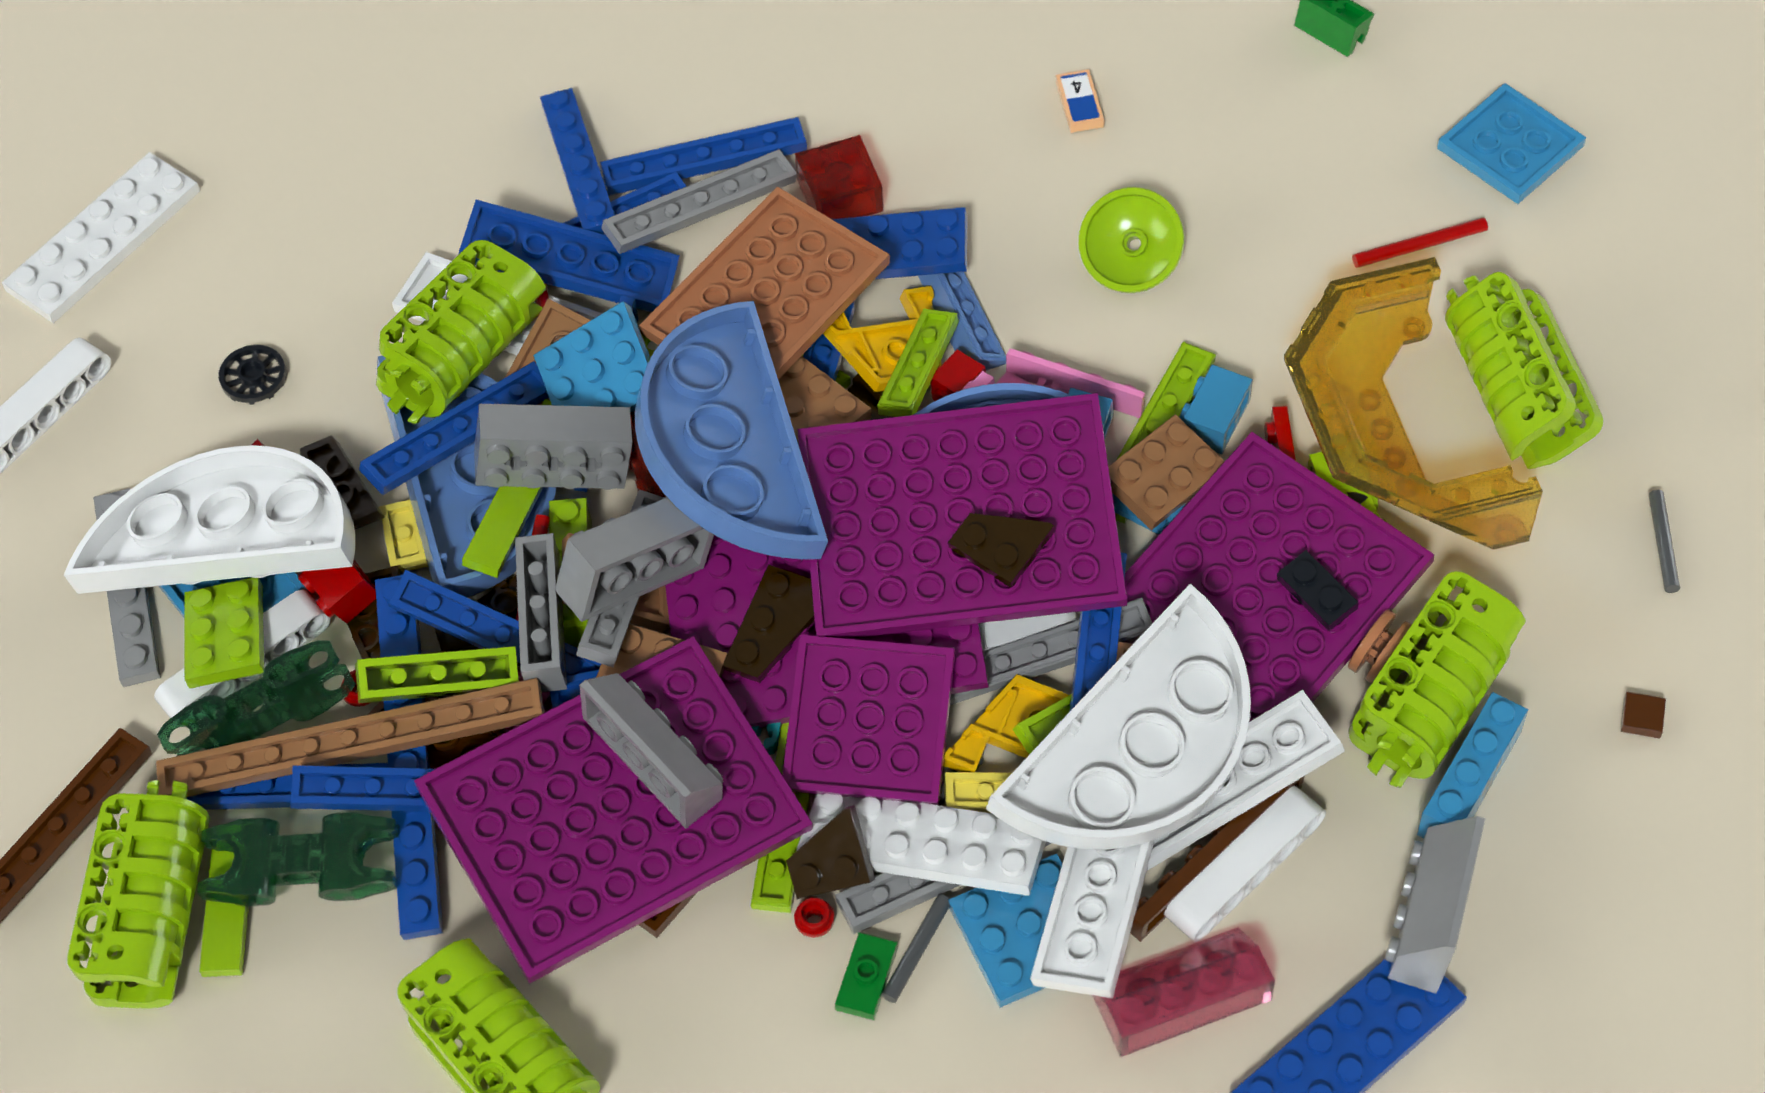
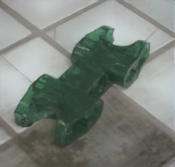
(285, 691)
(272, 860)

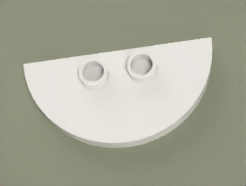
(217, 520)
(1142, 742)

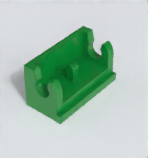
(1334, 23)

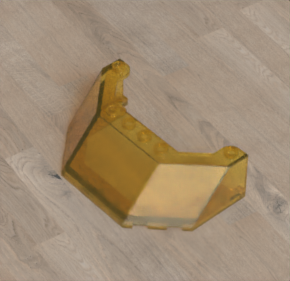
(1339, 379)

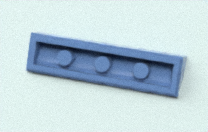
(973, 333)

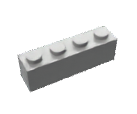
(540, 612)

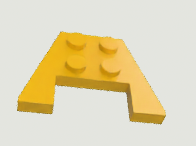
(877, 348)
(995, 726)

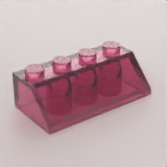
(1186, 990)

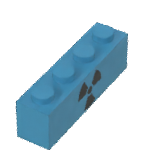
(1475, 763)

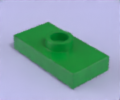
(866, 976)

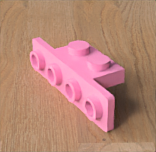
(1062, 378)

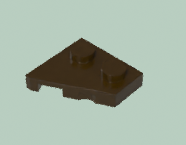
(1001, 544)
(832, 858)

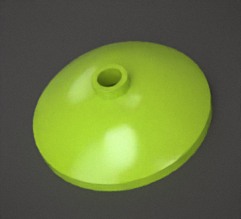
(1116, 222)

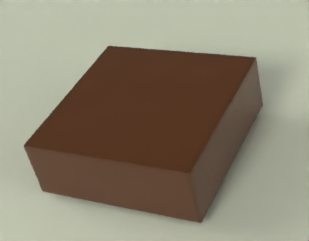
(1643, 715)

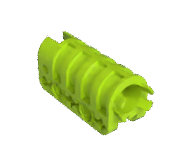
(460, 332)
(1518, 369)
(1442, 681)
(144, 900)
(494, 1021)

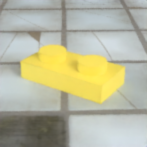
(402, 536)
(971, 789)

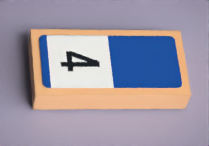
(1079, 101)

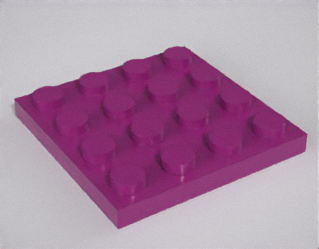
(869, 719)

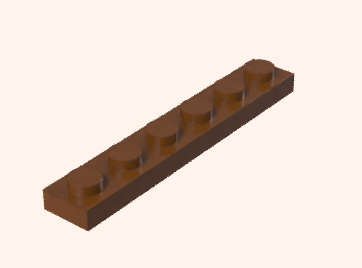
(68, 816)
(1151, 910)

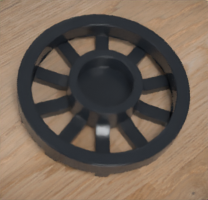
(252, 374)

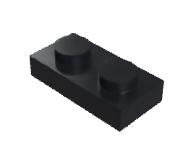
(1317, 590)

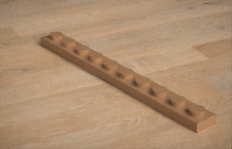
(353, 738)

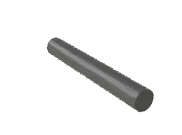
(1664, 541)
(916, 949)

